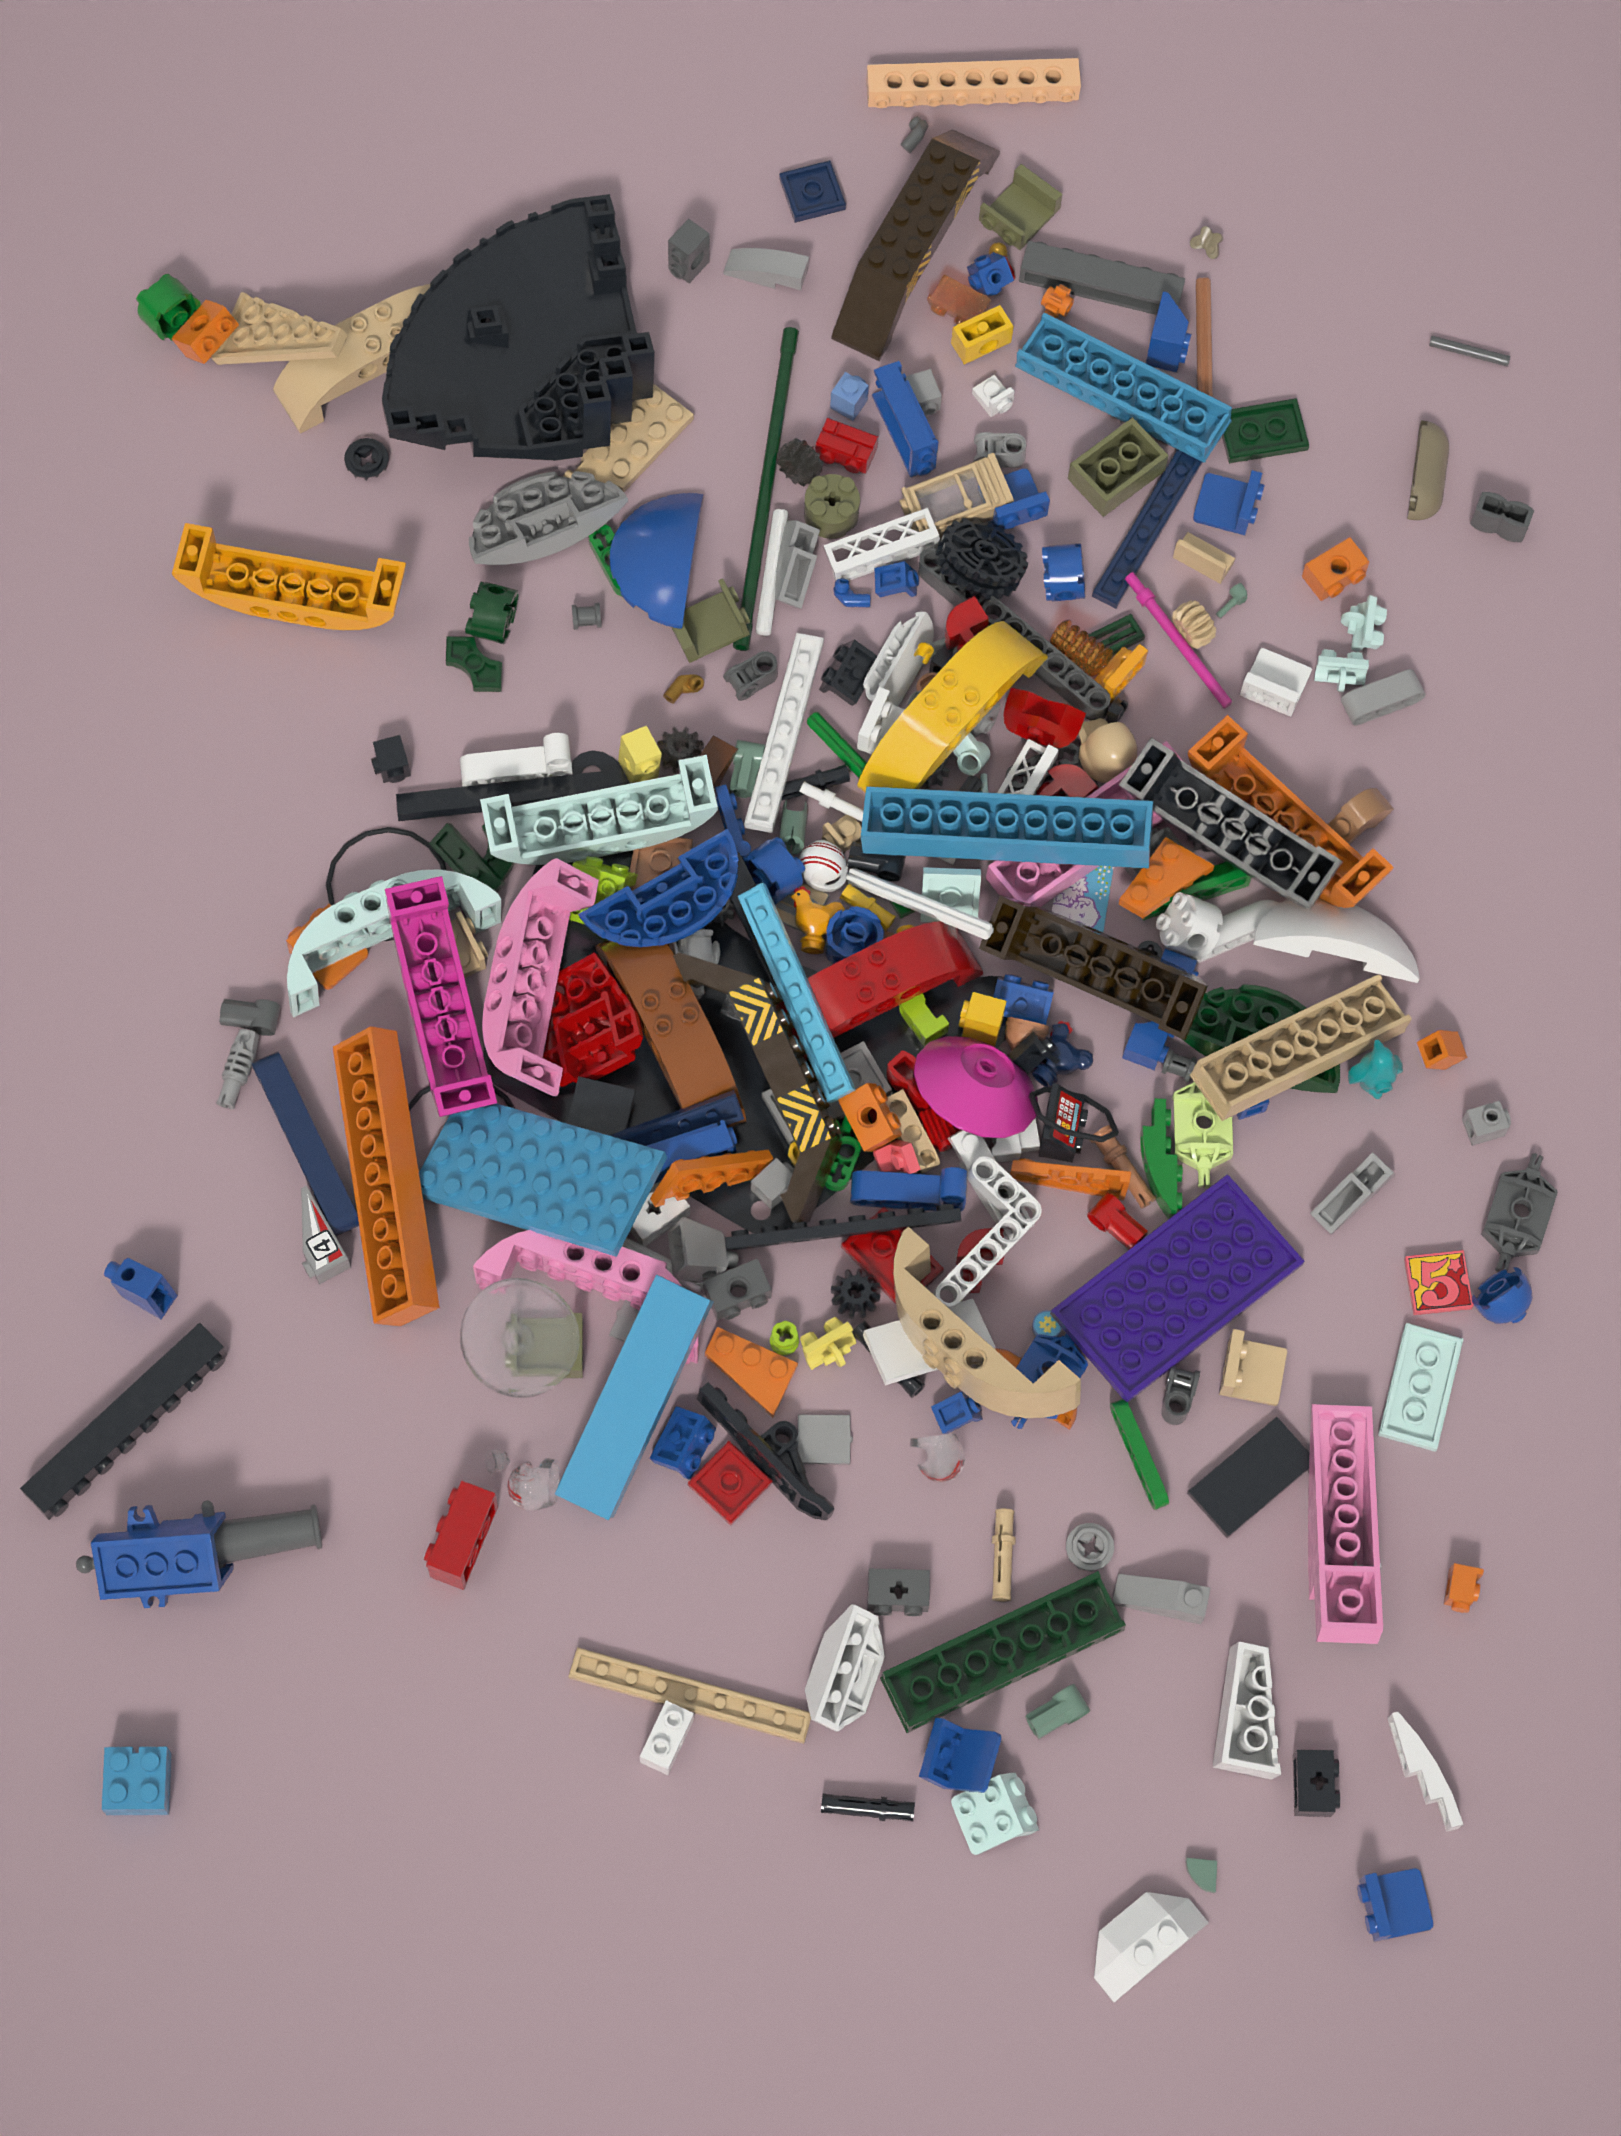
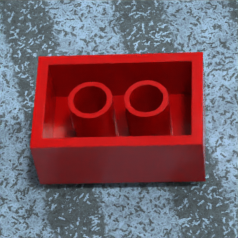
(461, 1534)

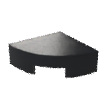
(1116, 710)

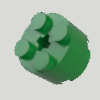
(166, 306)

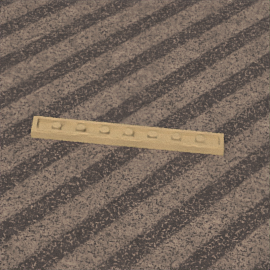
(691, 1695)

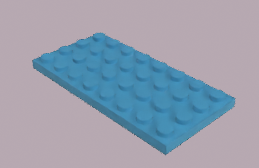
(541, 1175)

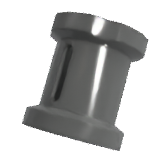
(586, 616)
(1178, 1065)

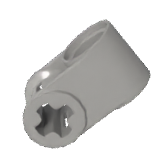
(999, 445)

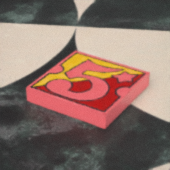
(1438, 1282)

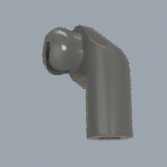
(918, 131)

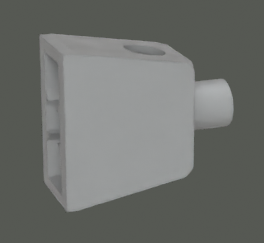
(698, 1251)

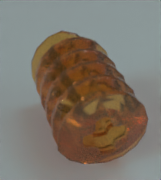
(1080, 648)

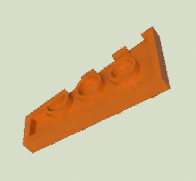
(709, 1173)
(1072, 1178)

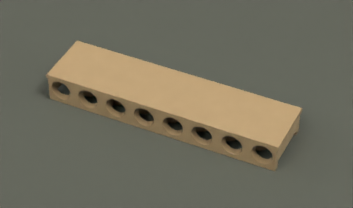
(1299, 1047)

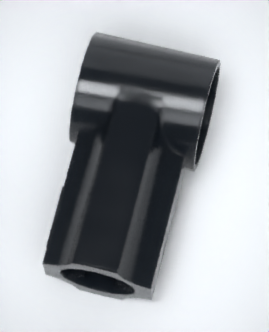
(885, 866)

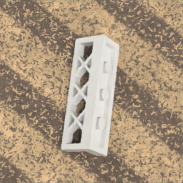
(883, 555)
(1039, 773)

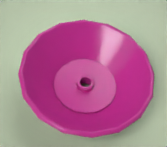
(975, 1087)

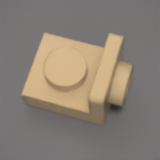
(842, 832)

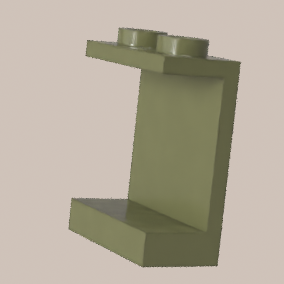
(1021, 208)
(712, 624)

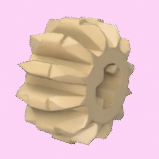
(1194, 624)

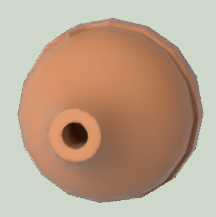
(1019, 1029)

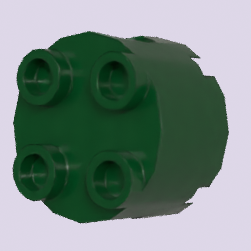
(493, 612)

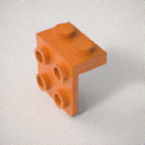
(334, 973)

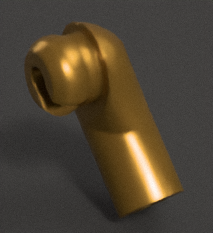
(683, 684)

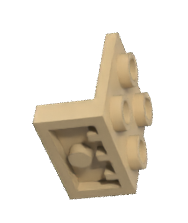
(1252, 1370)

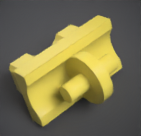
(830, 1346)

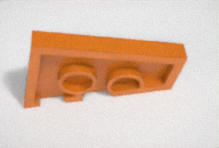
(1168, 872)
(754, 1368)

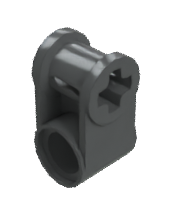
(747, 677)
(1180, 1389)

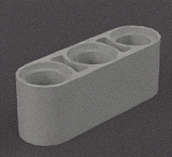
(1383, 697)

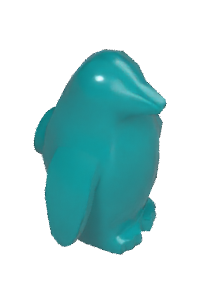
(1376, 1070)

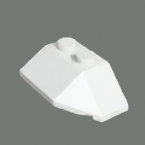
(845, 1669)
(1143, 1939)

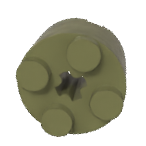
(832, 505)

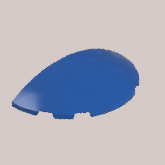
(655, 556)
(673, 902)

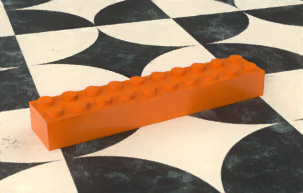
(385, 1177)

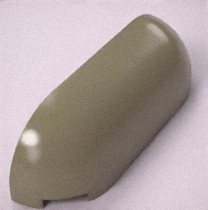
(1428, 471)

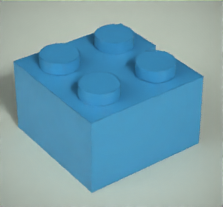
(136, 1781)

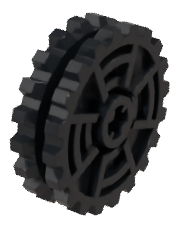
(981, 558)

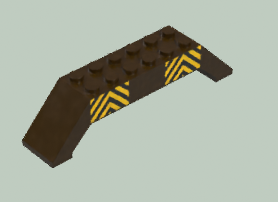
(909, 240)
(786, 1072)

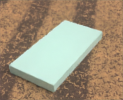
(1420, 1387)

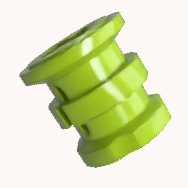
(789, 1345)

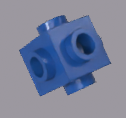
(989, 274)

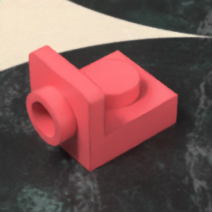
(897, 1157)

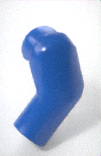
(848, 597)

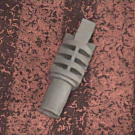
(238, 1067)

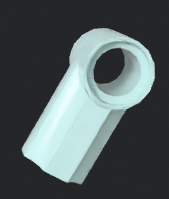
(969, 747)

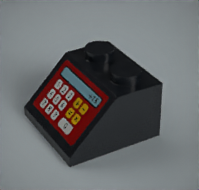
(1068, 1112)

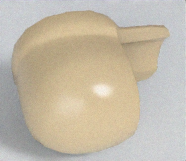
(1106, 749)

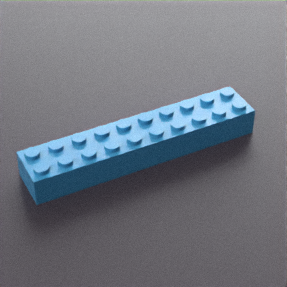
(1007, 827)

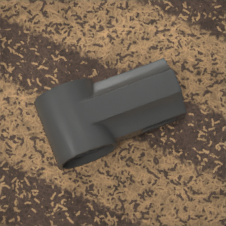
(256, 1016)

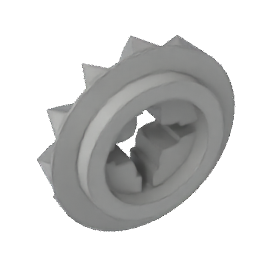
(1103, 1543)

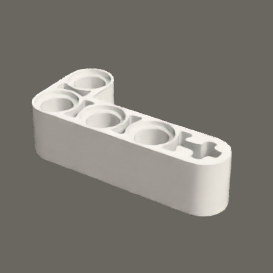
(518, 764)

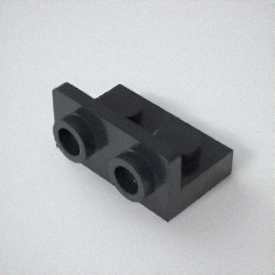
(848, 671)

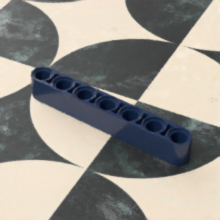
(306, 1143)

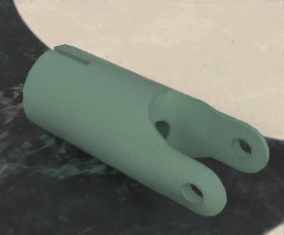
(793, 828)

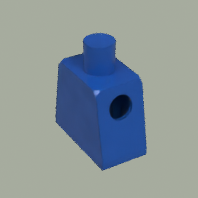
(141, 1286)

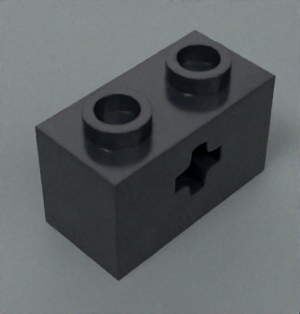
(1308, 1800)

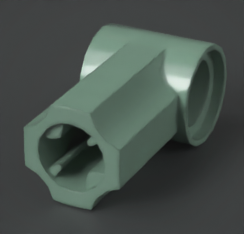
(746, 768)
(1064, 1708)

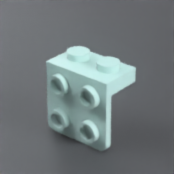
(995, 1814)

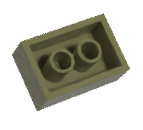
(1117, 467)

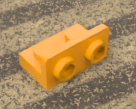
(1122, 670)

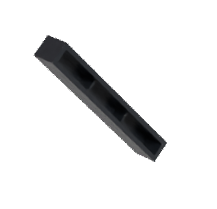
(124, 1421)

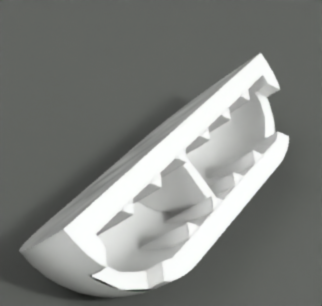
(896, 664)
(1239, 927)

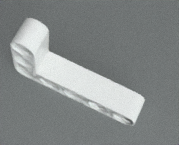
(993, 1240)

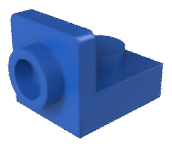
(896, 579)
(956, 1412)

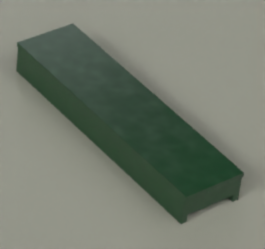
(1002, 1652)

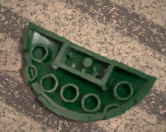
(1240, 1012)

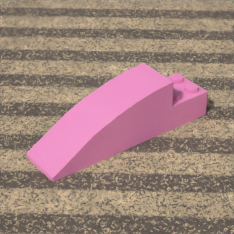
(1339, 1522)

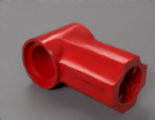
(1111, 1216)

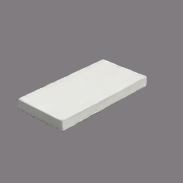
(896, 1354)

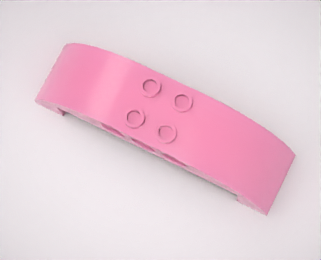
(527, 973)

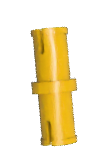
(856, 898)

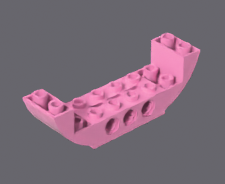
(558, 1260)

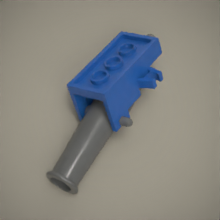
(190, 1552)

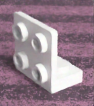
(1275, 681)
(878, 721)

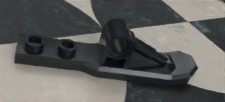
(775, 1459)

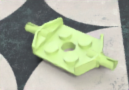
(1199, 1146)

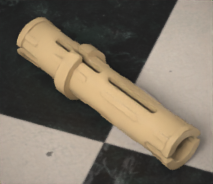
(1003, 1544)

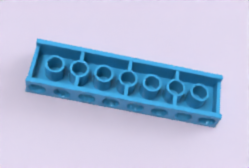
(1124, 387)
(634, 1397)

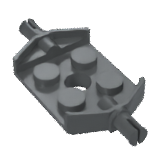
(1504, 1228)

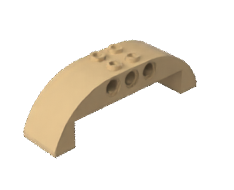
(364, 356)
(963, 1354)

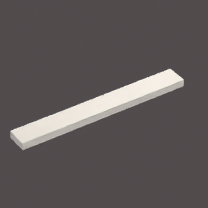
(784, 733)

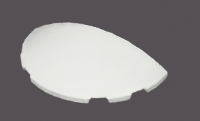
(1338, 932)

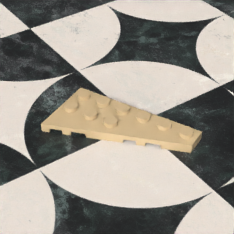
(276, 334)

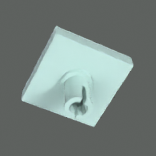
(953, 888)

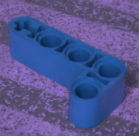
(909, 1190)

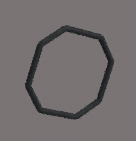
(1032, 1095)

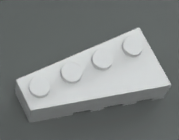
(1246, 1721)

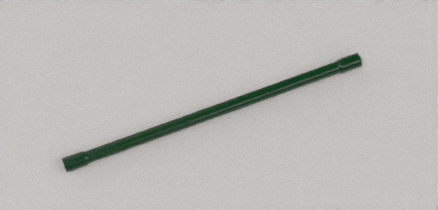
(787, 350)

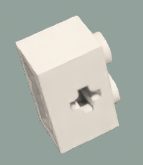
(651, 1226)
(667, 1737)

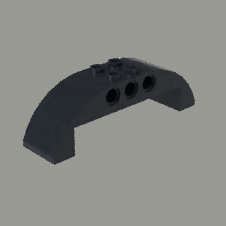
(1230, 826)

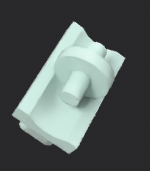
(1361, 624)
(1341, 670)

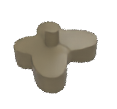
(1207, 241)

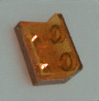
(957, 300)

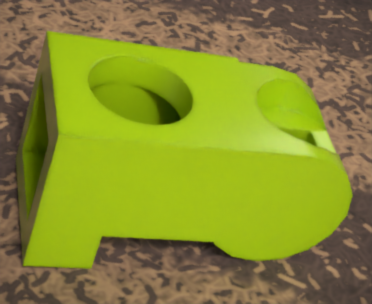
(922, 1020)

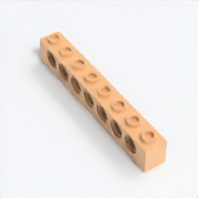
(982, 74)

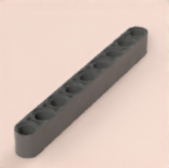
(1058, 681)

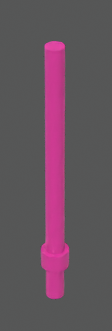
(1146, 598)

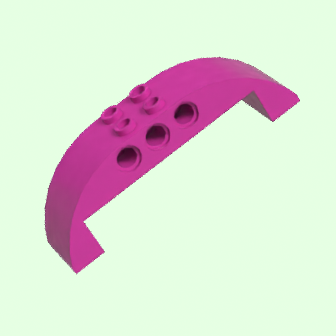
(438, 997)

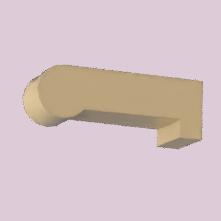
(913, 1131)

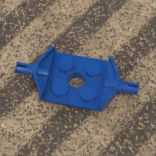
(1045, 1352)

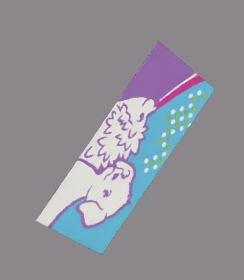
(1087, 898)

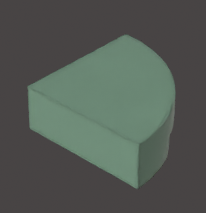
(1203, 1873)

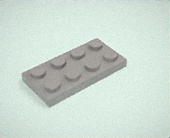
(861, 1069)

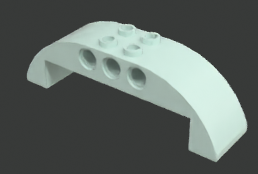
(602, 819)
(364, 922)

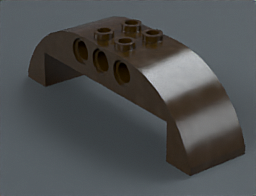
(1096, 964)

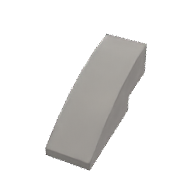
(767, 267)
(795, 562)
(1352, 1193)

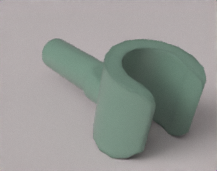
(1239, 596)

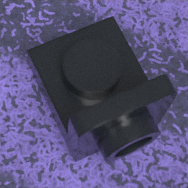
(1033, 1052)

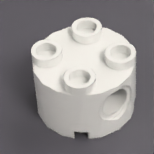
(1190, 926)

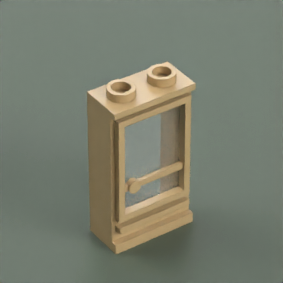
(958, 494)

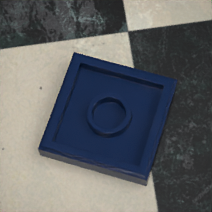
(812, 191)

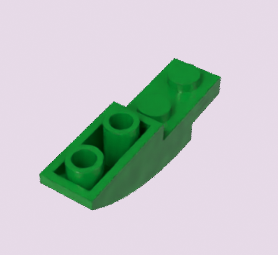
(1159, 1165)

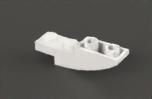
(968, 1149)

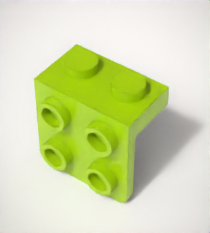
(610, 879)

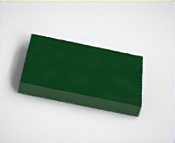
(1265, 431)

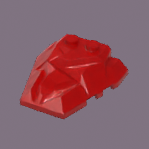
(590, 1023)

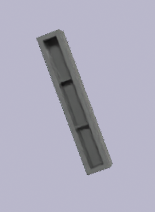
(1098, 278)

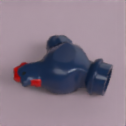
(1070, 1057)

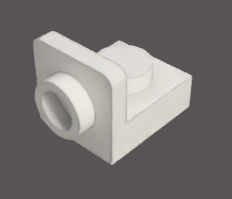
(993, 396)

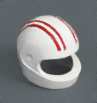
(823, 864)

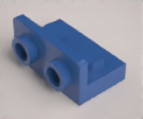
(1023, 999)
(683, 1442)

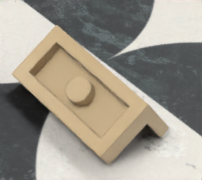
(1203, 557)

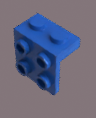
(1228, 502)
(1027, 503)
(959, 1757)
(1395, 1904)

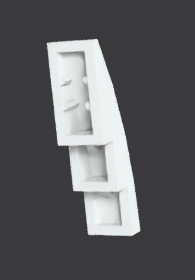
(1418, 1761)

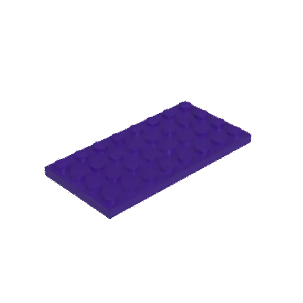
(1176, 1288)

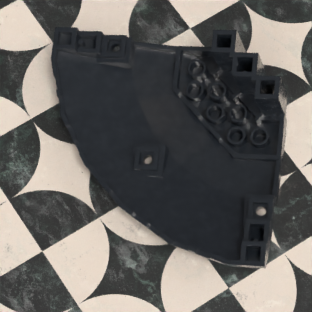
(523, 342)

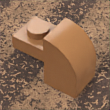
(1360, 813)

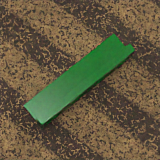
(1222, 880)

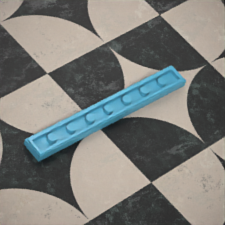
(796, 993)

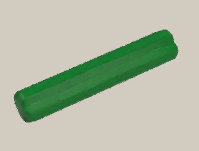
(836, 743)

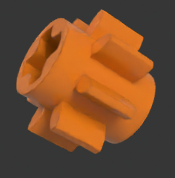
(1057, 301)

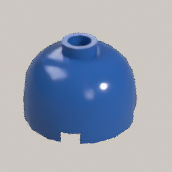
(1504, 1297)

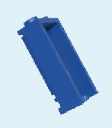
(905, 420)
(705, 1141)

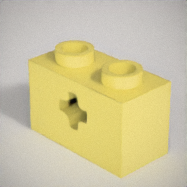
(639, 755)

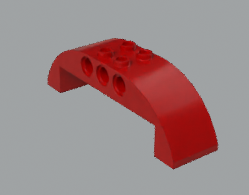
(891, 974)

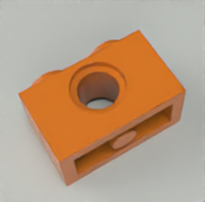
(205, 331)
(1343, 556)
(856, 1108)

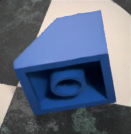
(1169, 336)

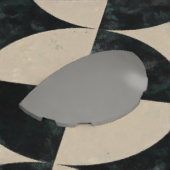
(542, 517)

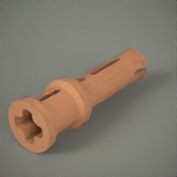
(1115, 1154)

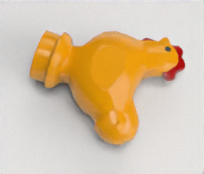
(812, 920)

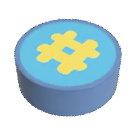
(1045, 1324)

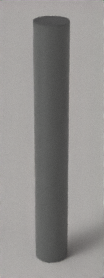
(1470, 351)

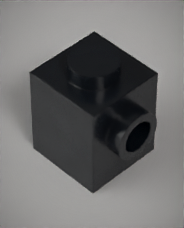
(390, 760)

